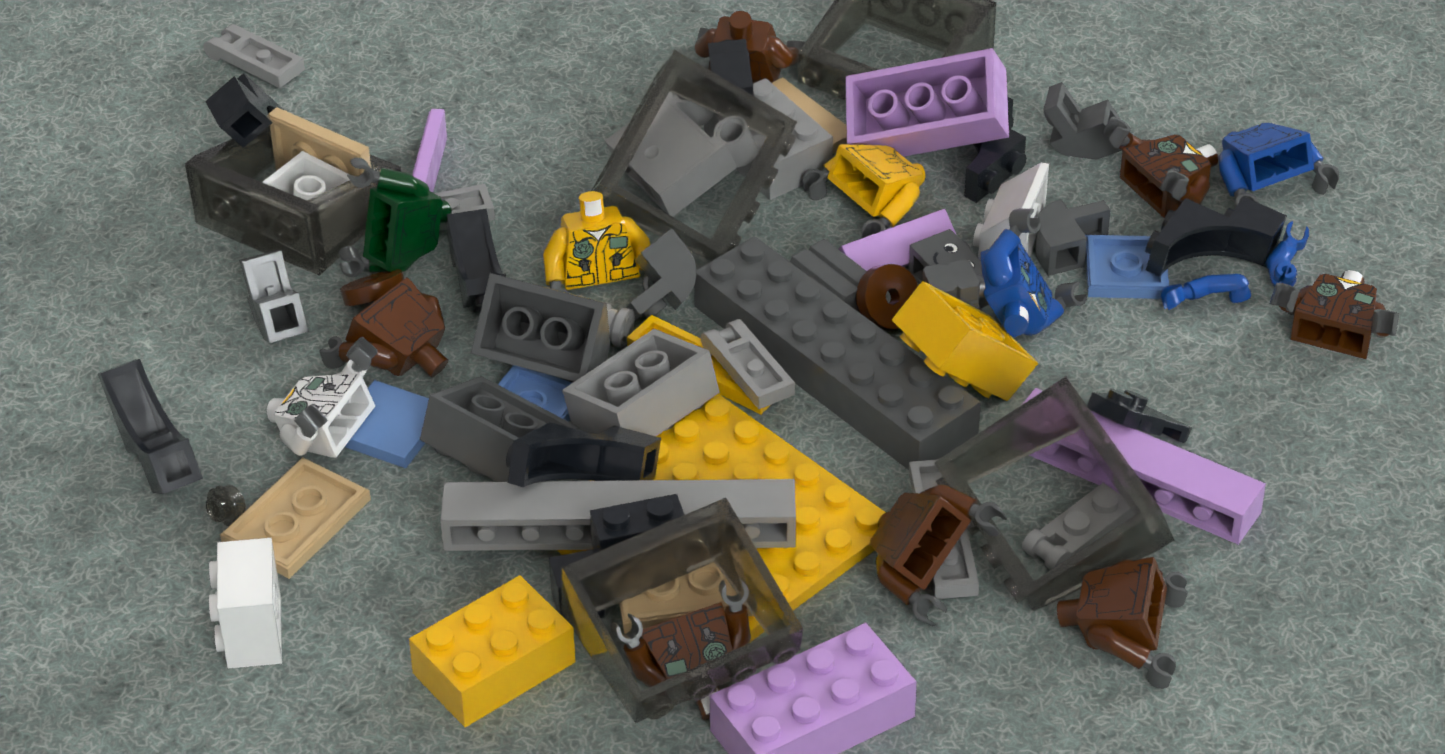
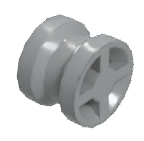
(620, 325)

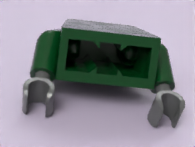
(399, 224)

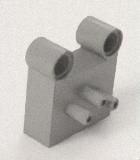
(681, 160)

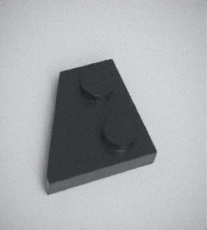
(1131, 411)

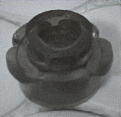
(225, 504)

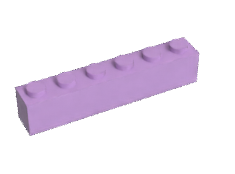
(1176, 479)

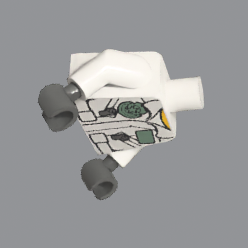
(326, 409)

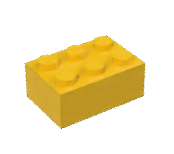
(963, 342)
(492, 650)

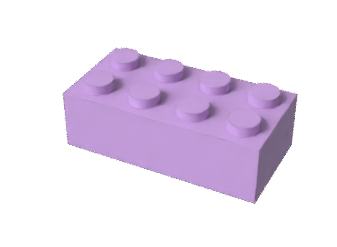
(929, 104)
(816, 699)

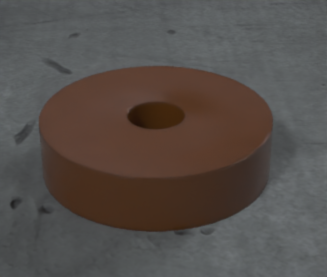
(370, 287)
(873, 290)

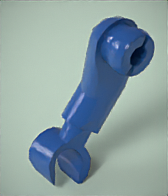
(1279, 260)
(1233, 283)

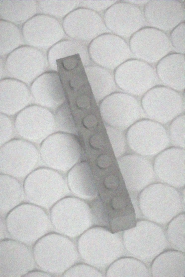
(558, 512)

